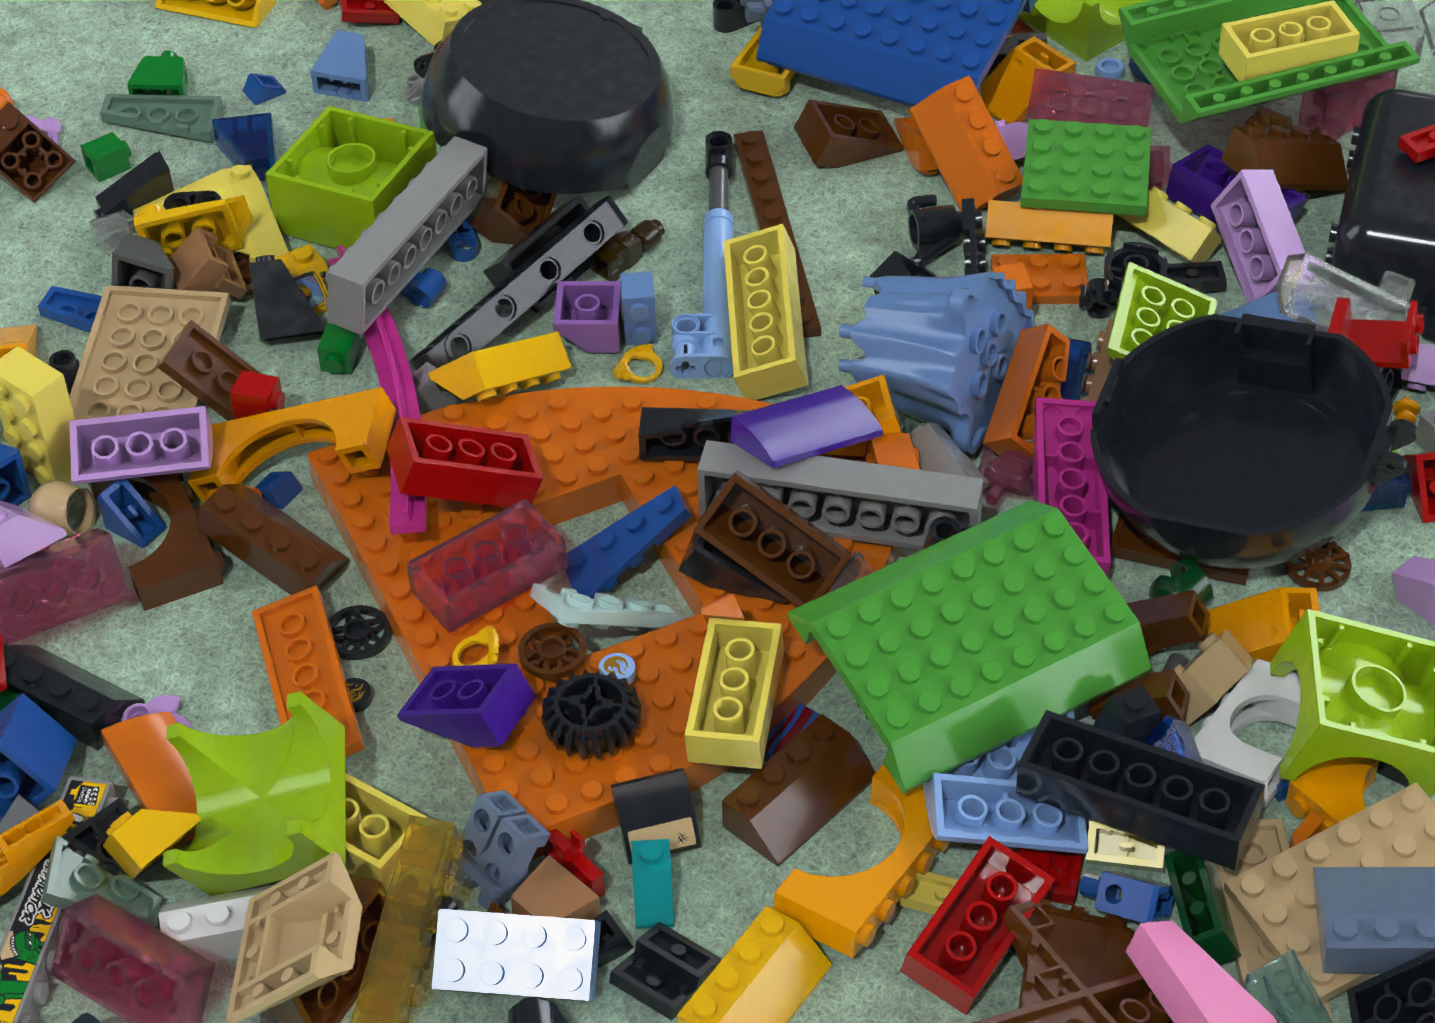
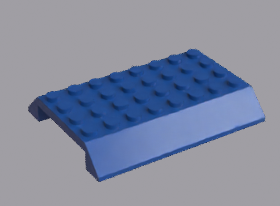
(889, 45)

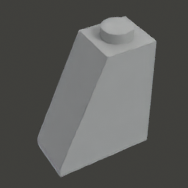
(941, 453)

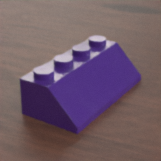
(1203, 177)

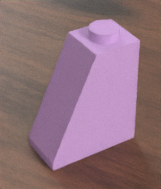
(1416, 586)

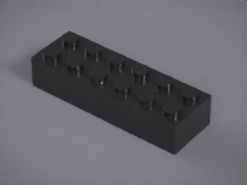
(1140, 789)

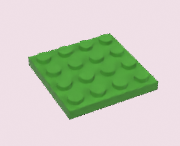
(1086, 167)

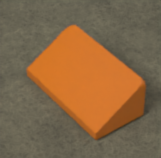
(723, 608)

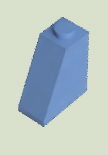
(342, 68)

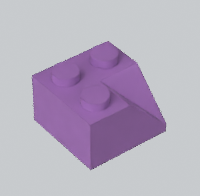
(590, 314)

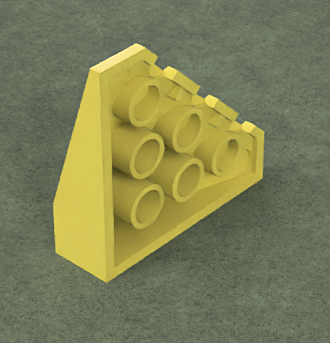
(263, 234)

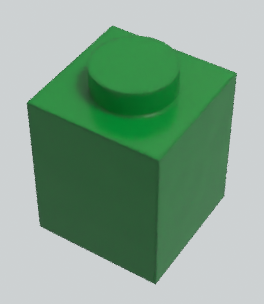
(106, 156)
(338, 350)

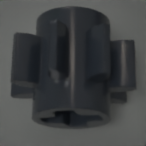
(1098, 297)

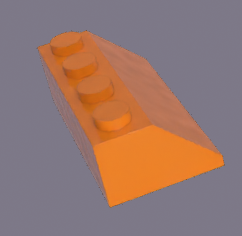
(966, 144)

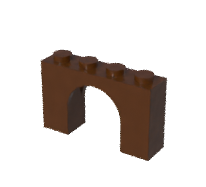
(1164, 623)

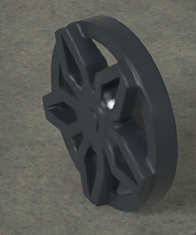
(359, 632)

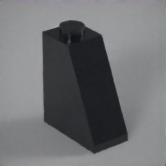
(136, 188)
(279, 302)
(1130, 714)

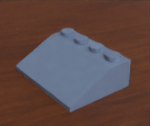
(1373, 916)

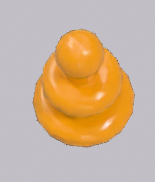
(1406, 409)

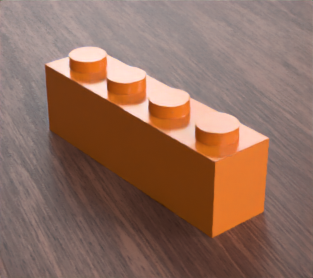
(1034, 371)

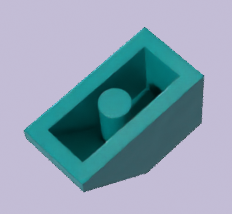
(652, 883)

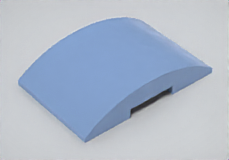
(983, 802)

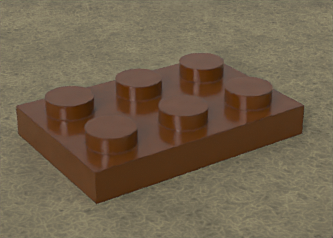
(204, 368)

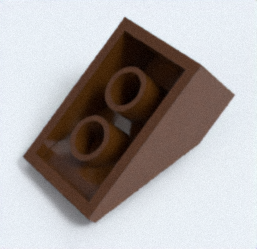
(845, 134)

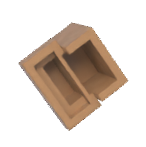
(206, 266)

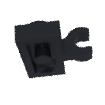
(1199, 275)

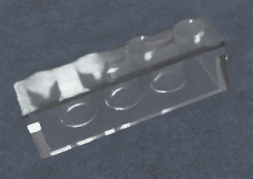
(1311, 287)

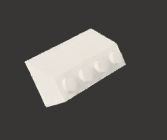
(209, 923)

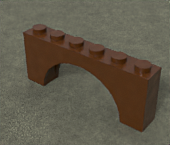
(185, 558)

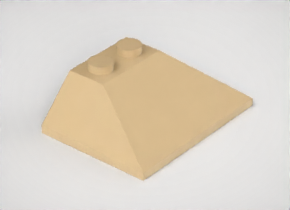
(296, 938)

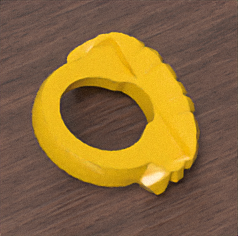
(642, 352)
(487, 637)

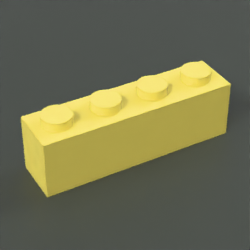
(1176, 227)

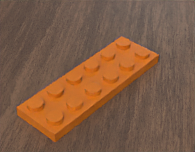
(305, 658)

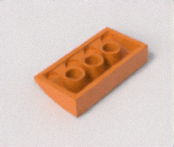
(152, 765)

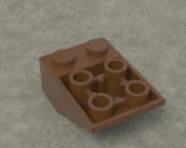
(28, 156)

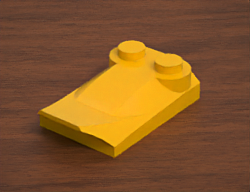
(759, 76)
(170, 227)

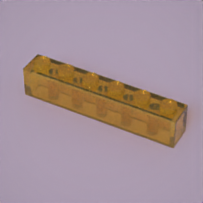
(408, 922)

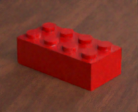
(463, 463)
(968, 931)

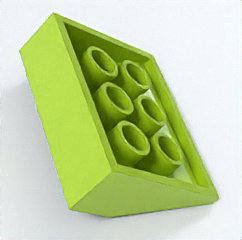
(1149, 306)

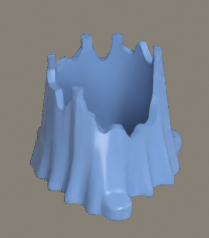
(941, 346)

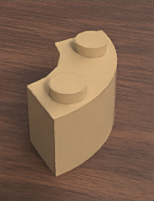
(1213, 672)

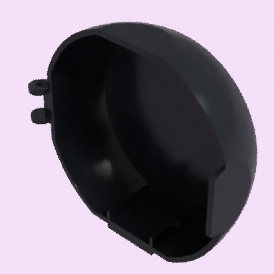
(553, 94)
(1245, 438)

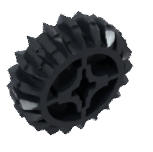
(591, 713)

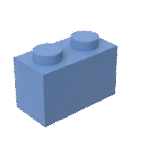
(638, 308)

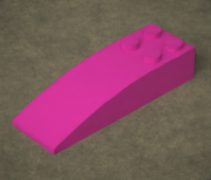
(1067, 472)

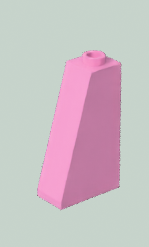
(1189, 980)

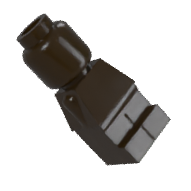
(626, 249)

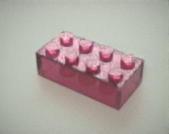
(1089, 99)
(487, 565)
(60, 585)
(130, 965)

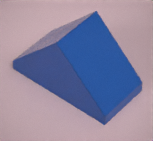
(128, 514)

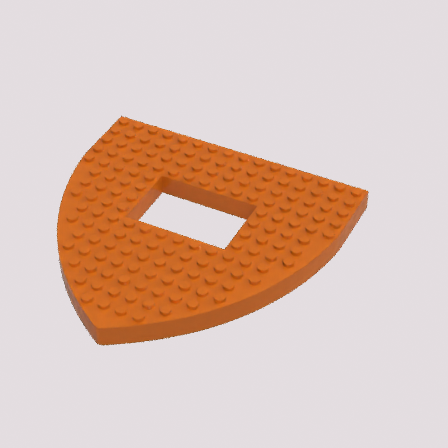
(587, 462)

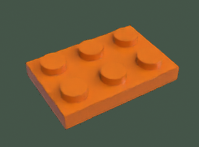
(1053, 276)

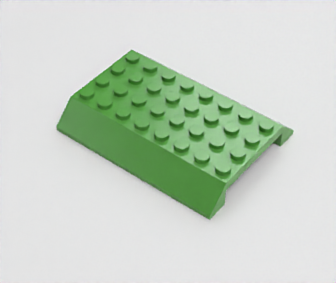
(1179, 55)
(977, 639)

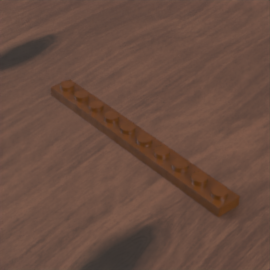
(771, 210)

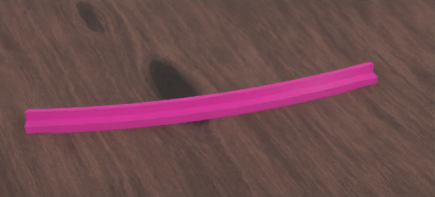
(394, 375)

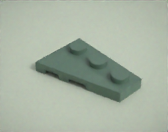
(79, 877)

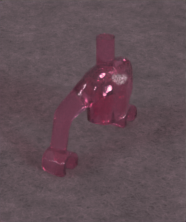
(1006, 473)

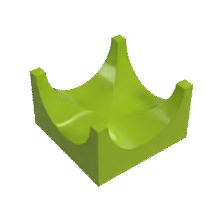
(1080, 25)
(1360, 696)
(263, 800)

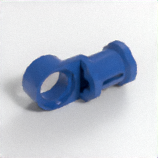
(465, 237)

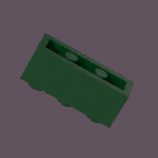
(1202, 905)

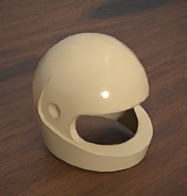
(52, 504)

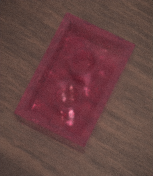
(1342, 105)

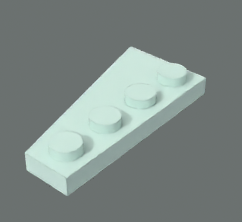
(605, 610)

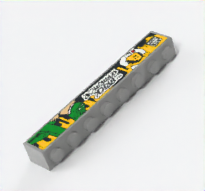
(35, 926)

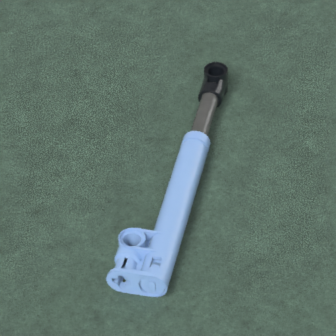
(705, 337)

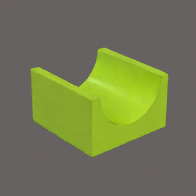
(344, 175)

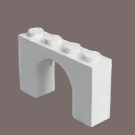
(1254, 699)

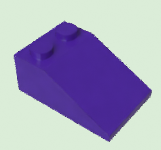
(470, 703)

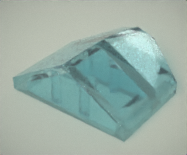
(1286, 991)

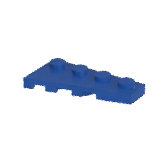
(607, 554)

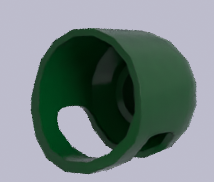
(1190, 580)

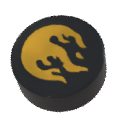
(360, 693)

